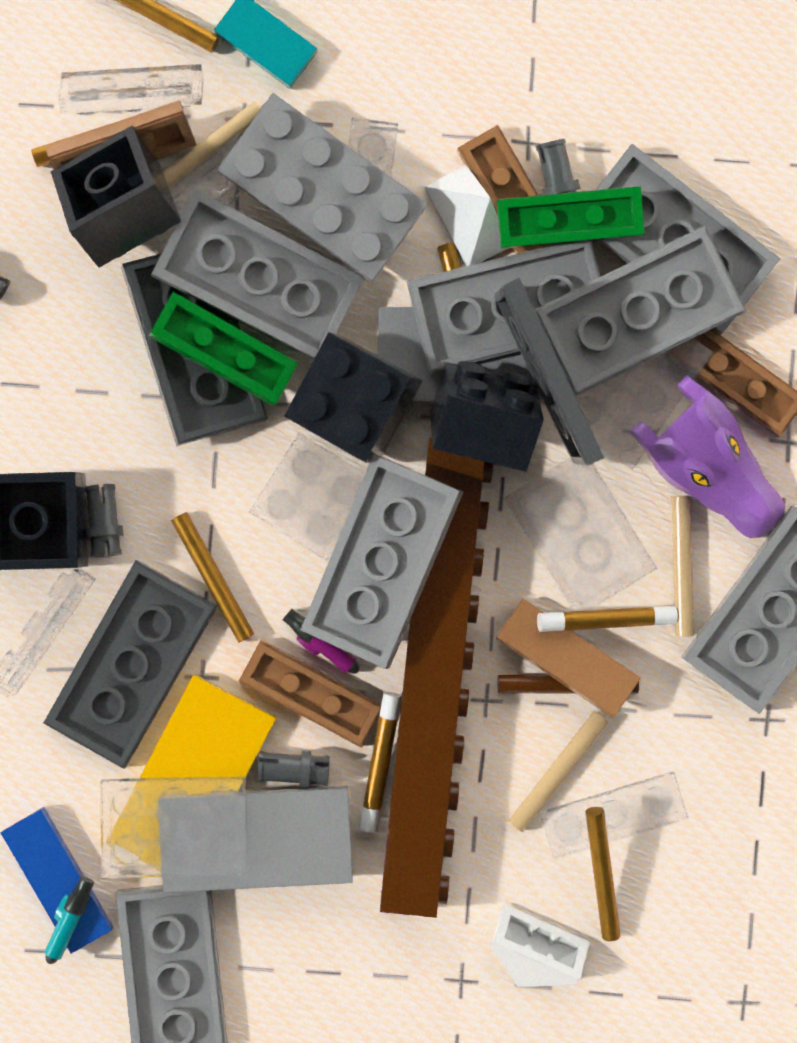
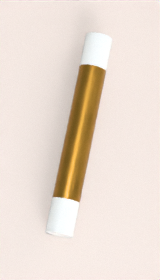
(606, 618)
(380, 761)

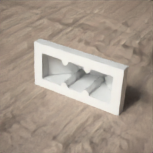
(467, 215)
(537, 951)

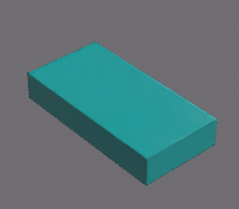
(266, 41)

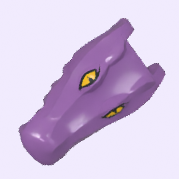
(712, 462)

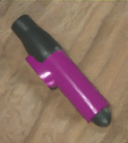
(339, 657)

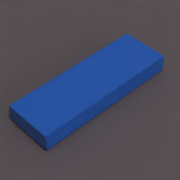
(53, 873)

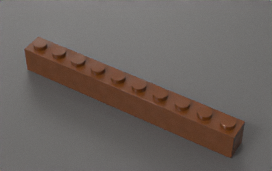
(434, 701)

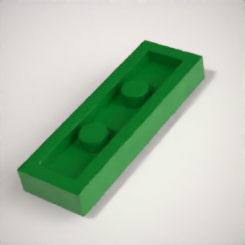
(570, 217)
(223, 349)

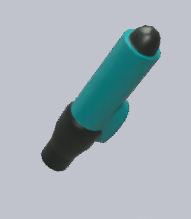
(68, 916)

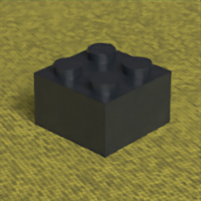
(115, 197)
(353, 398)
(486, 415)
(43, 521)

